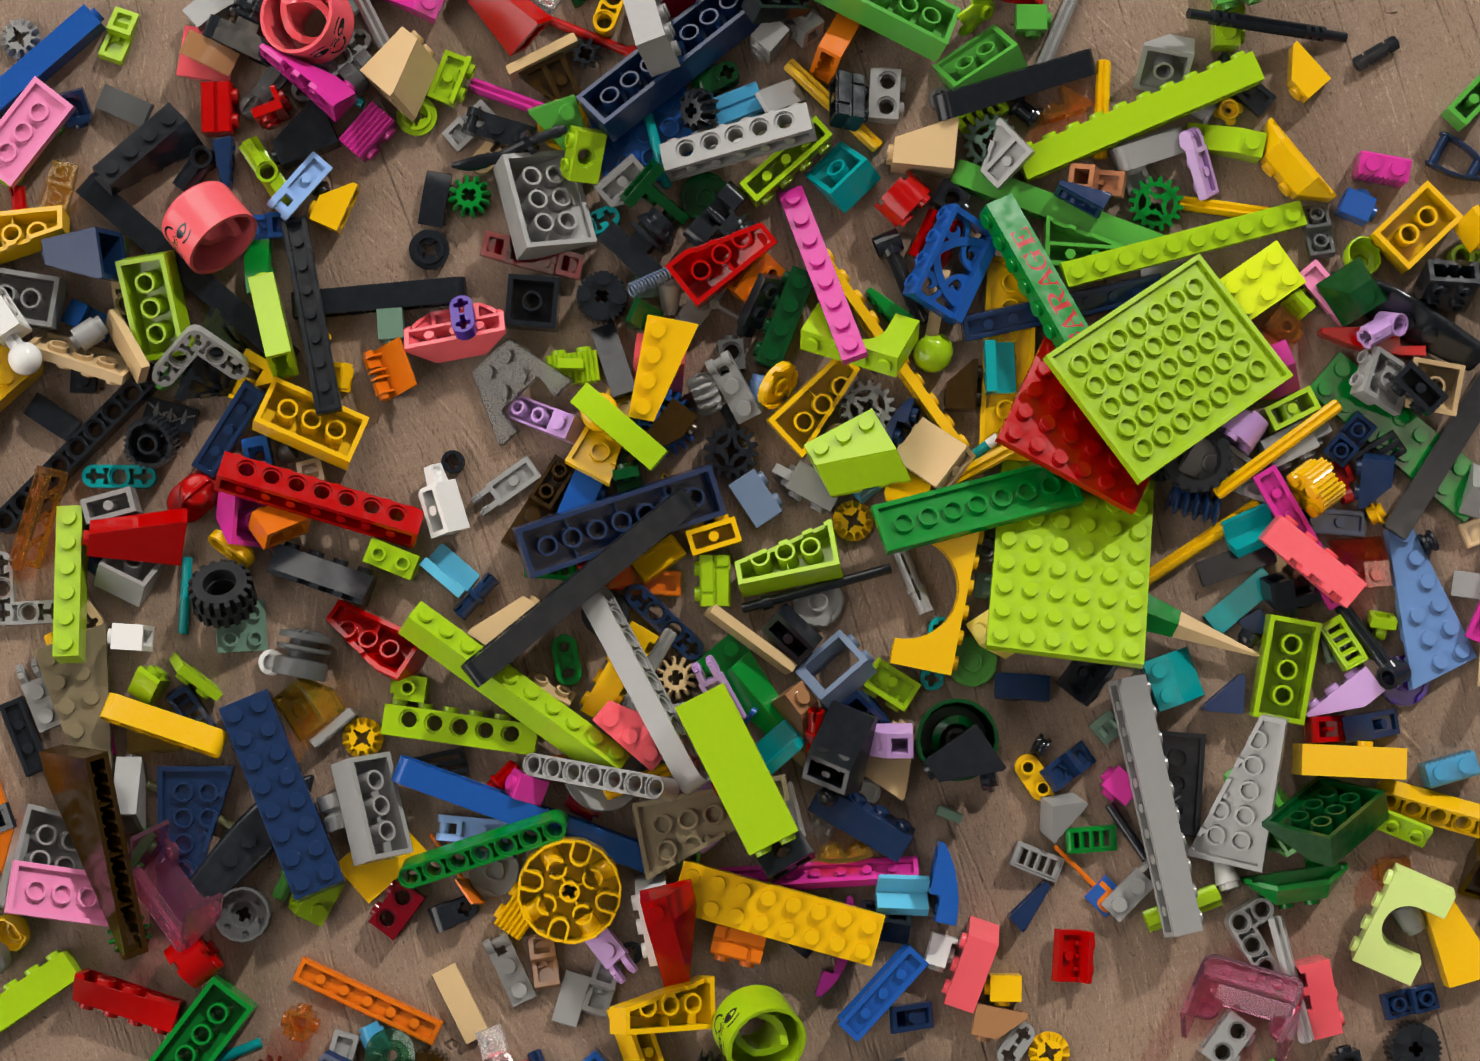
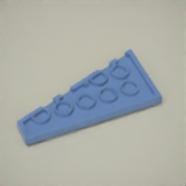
(1425, 616)

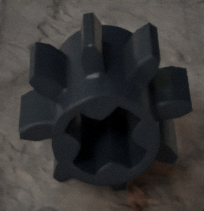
(580, 51)

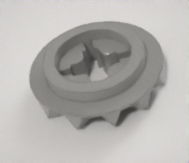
(9, 33)

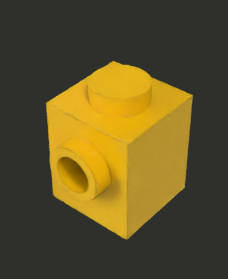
(1003, 988)

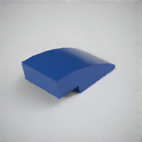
(944, 885)

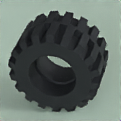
(218, 579)

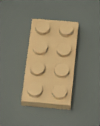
(91, 363)

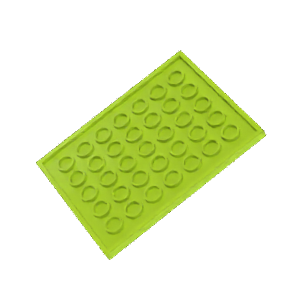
(1167, 368)
(1073, 582)

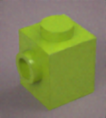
(411, 689)

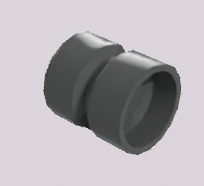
(352, 72)

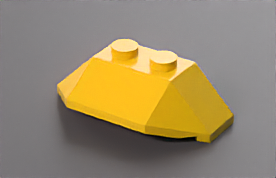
(1291, 168)

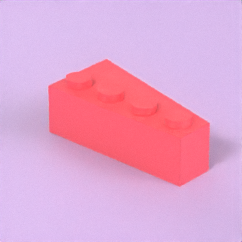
(1312, 561)

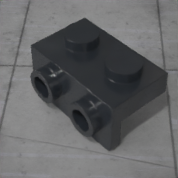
(1085, 680)

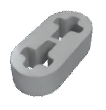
(1010, 1039)

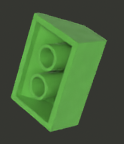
(979, 59)

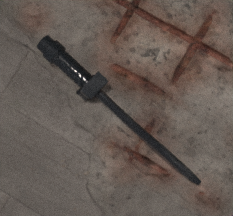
(528, 143)

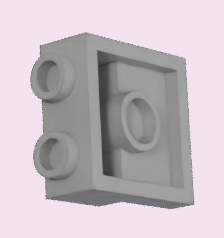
(1372, 381)

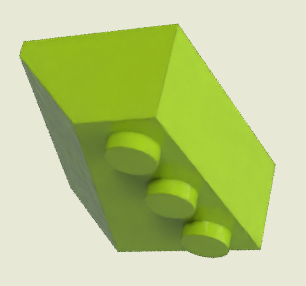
(856, 457)

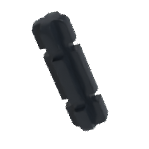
(1375, 53)

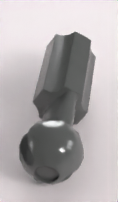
(261, 92)

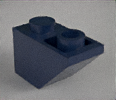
(1376, 477)

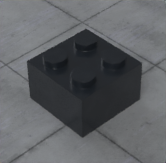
(533, 303)

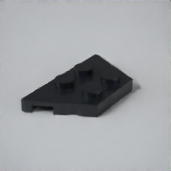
(200, 377)

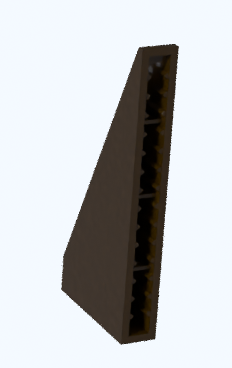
(90, 809)

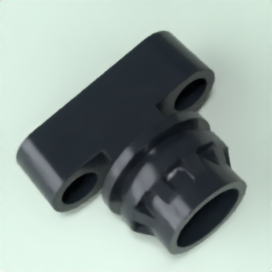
(243, 34)
(719, 217)
(635, 251)

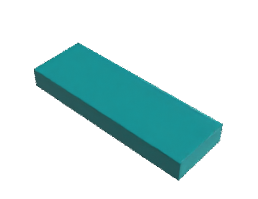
(1236, 603)

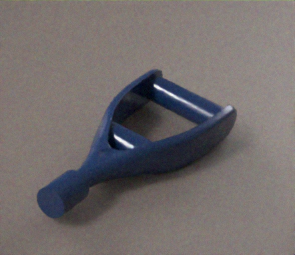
(1439, 148)

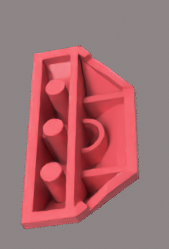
(436, 341)

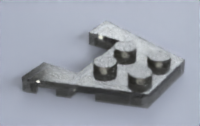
(506, 377)

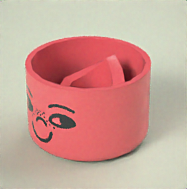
(285, 28)
(209, 227)

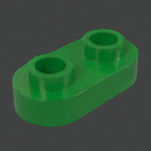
(566, 660)

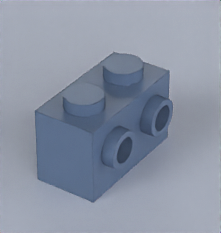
(756, 498)

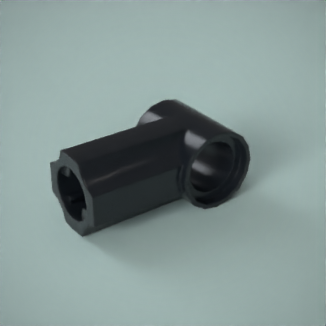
(193, 172)

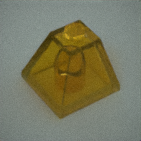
(308, 706)

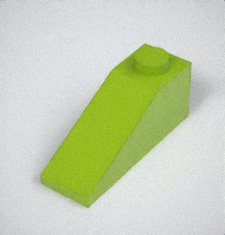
(1232, 141)

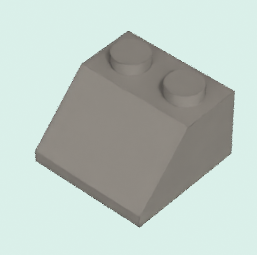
(127, 578)

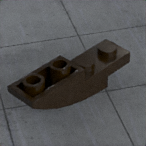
(542, 497)

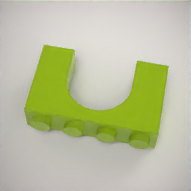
(885, 352)

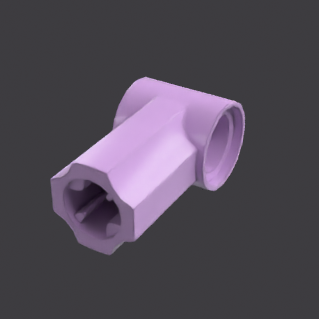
(1381, 328)

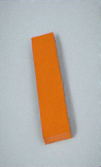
(368, 1000)

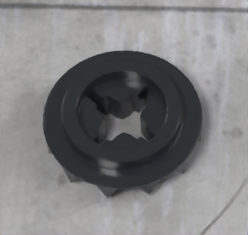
(417, 250)

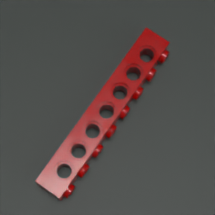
(308, 502)

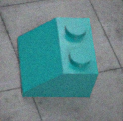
(843, 176)
(1172, 679)

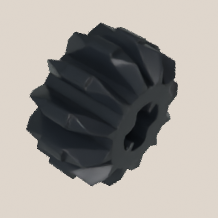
(698, 109)

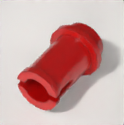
(18, 197)

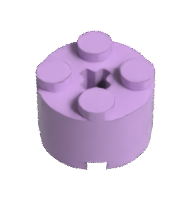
(1245, 430)

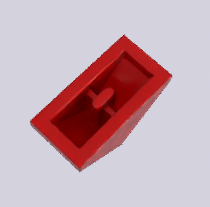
(1324, 729)

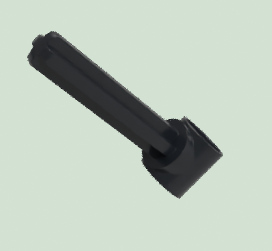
(888, 247)
(1390, 671)

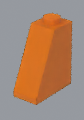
(833, 48)

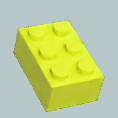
(1263, 280)

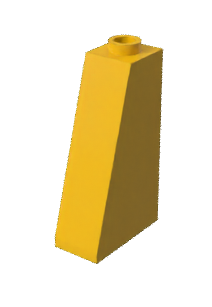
(1454, 947)

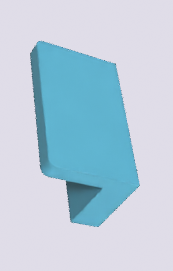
(450, 570)
(902, 895)

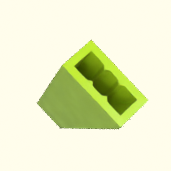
(273, 325)

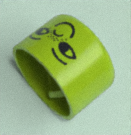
(777, 1040)

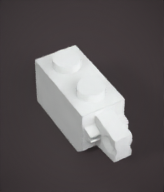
(442, 503)

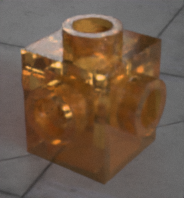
(291, 1024)

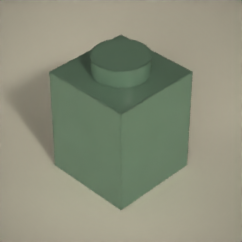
(390, 324)

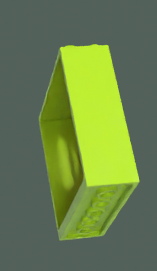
(737, 770)

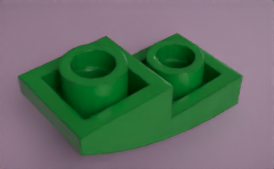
(257, 259)

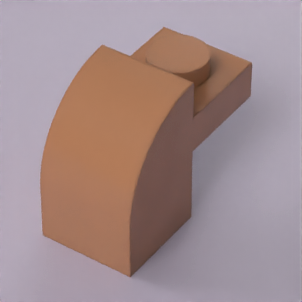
(1093, 177)

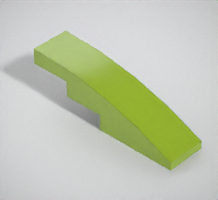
(619, 426)

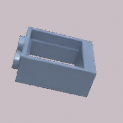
(845, 684)

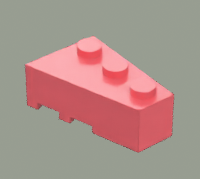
(630, 732)
(971, 964)
(1320, 996)

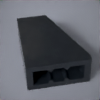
(304, 134)
(963, 757)

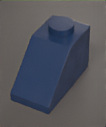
(1370, 725)

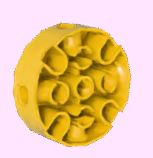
(564, 915)

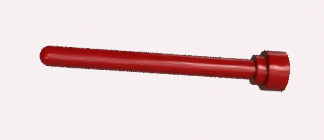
(586, 35)

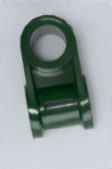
(715, 79)

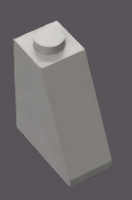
(131, 792)

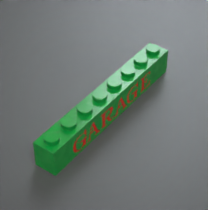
(1032, 270)

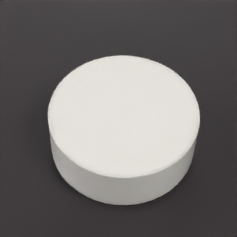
(266, 661)

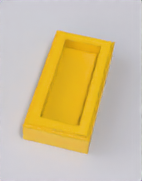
(658, 558)

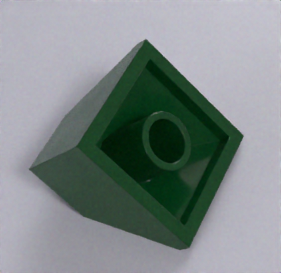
(1351, 292)

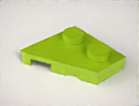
(189, 674)

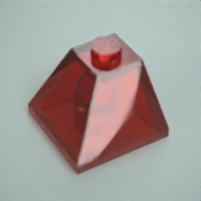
(1366, 557)

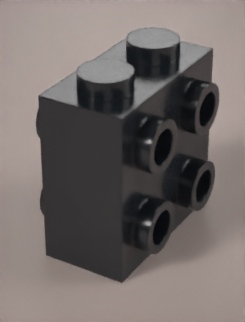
(1447, 284)

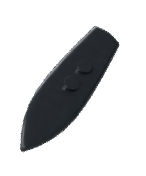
(1429, 328)
(236, 853)

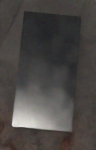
(1185, 771)

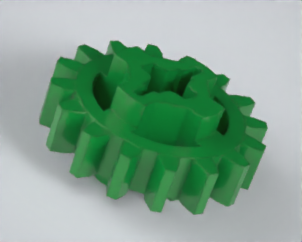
(1165, 196)

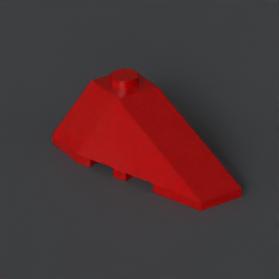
(714, 265)
(376, 641)

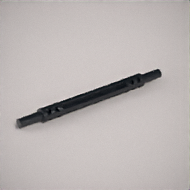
(1266, 25)

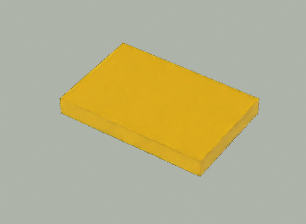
(375, 877)

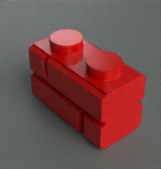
(218, 109)

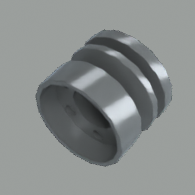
(302, 655)
(251, 928)

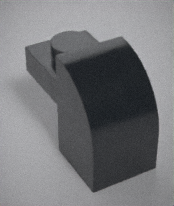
(1282, 596)

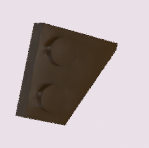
(552, 78)

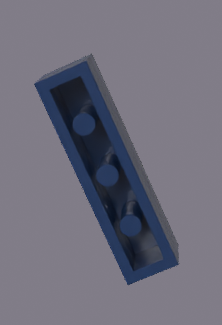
(867, 823)

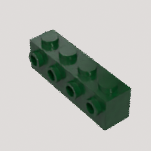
(785, 319)

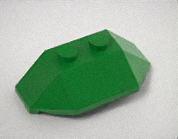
(1296, 884)

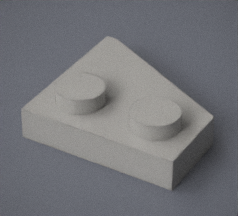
(1005, 155)

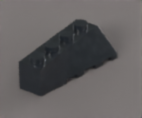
(147, 151)
(323, 574)

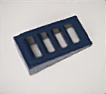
(224, 153)
(1082, 197)
(192, 696)
(1026, 909)

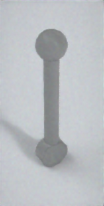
(714, 304)

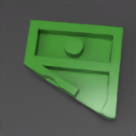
(558, 112)

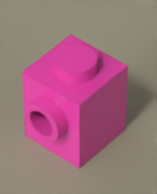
(1116, 785)
(525, 787)

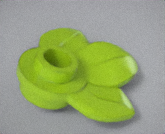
(974, 14)

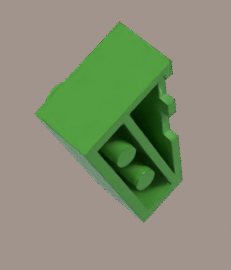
(1068, 242)

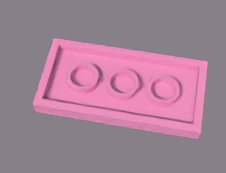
(30, 128)
(52, 894)

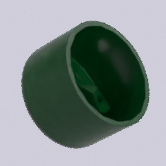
(950, 712)

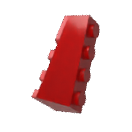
(127, 1000)

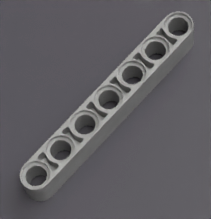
(601, 777)

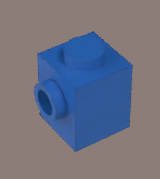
(1357, 206)

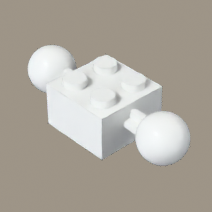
(23, 356)

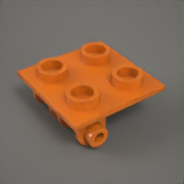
(391, 370)

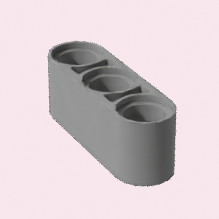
(1148, 149)

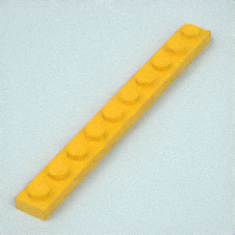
(912, 381)

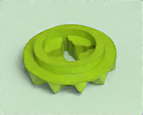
(424, 125)

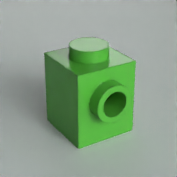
(1031, 20)

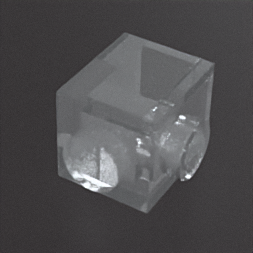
(494, 1044)

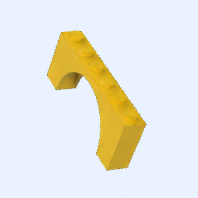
(937, 649)

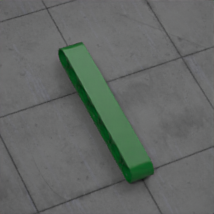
(490, 839)

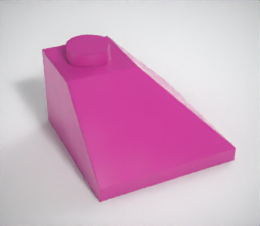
(234, 517)

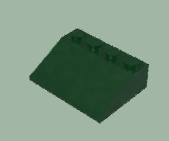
(1328, 819)

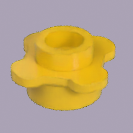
(1235, 109)
(1376, 513)

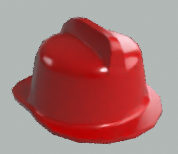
(195, 494)

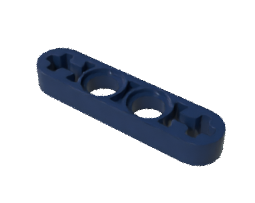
(667, 618)

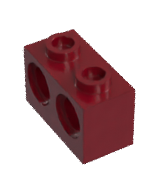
(401, 912)

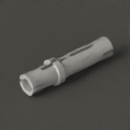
(923, 606)

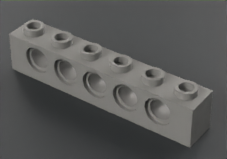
(749, 147)

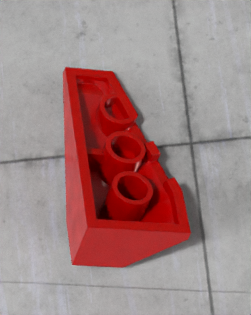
(670, 922)

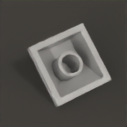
(1164, 61)

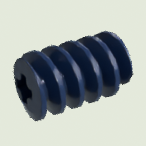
(1194, 503)

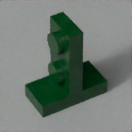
(644, 185)
(626, 474)

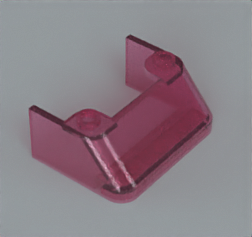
(168, 891)
(1247, 990)

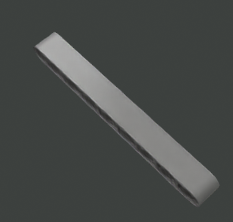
(645, 690)

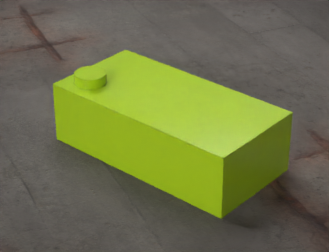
(154, 301)
(1285, 668)

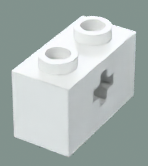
(131, 637)

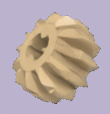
(682, 683)

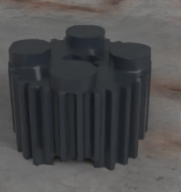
(602, 283)
(163, 435)
(1402, 1037)

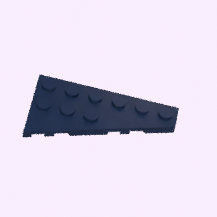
(192, 803)

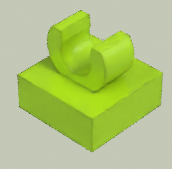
(1298, 304)
(1381, 622)

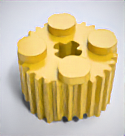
(1315, 486)

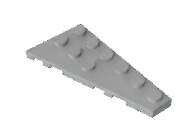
(1234, 823)

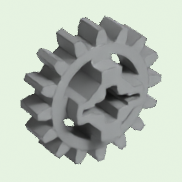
(856, 401)

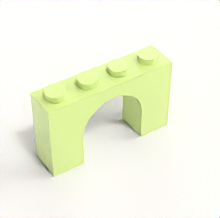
(1400, 889)

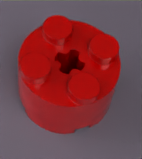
(903, 199)
(196, 963)

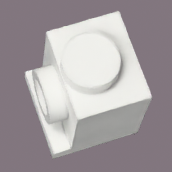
(939, 951)

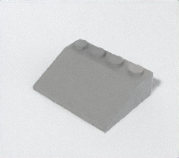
(541, 206)
(39, 839)

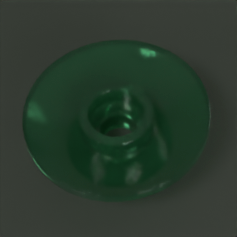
(387, 1040)

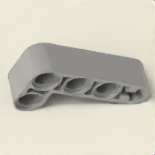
(1250, 930)

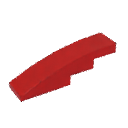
(1347, 338)

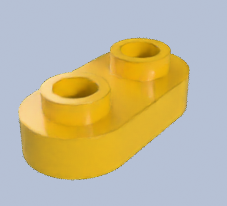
(239, 553)
(1031, 779)

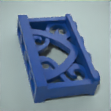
(930, 258)
(881, 991)

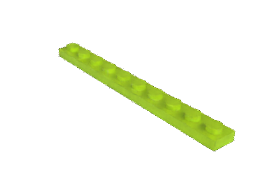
(1182, 244)

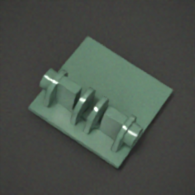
(247, 636)

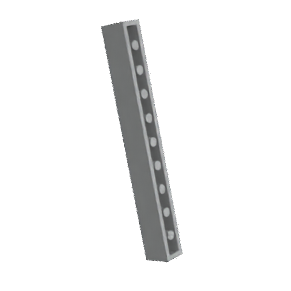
(1155, 806)

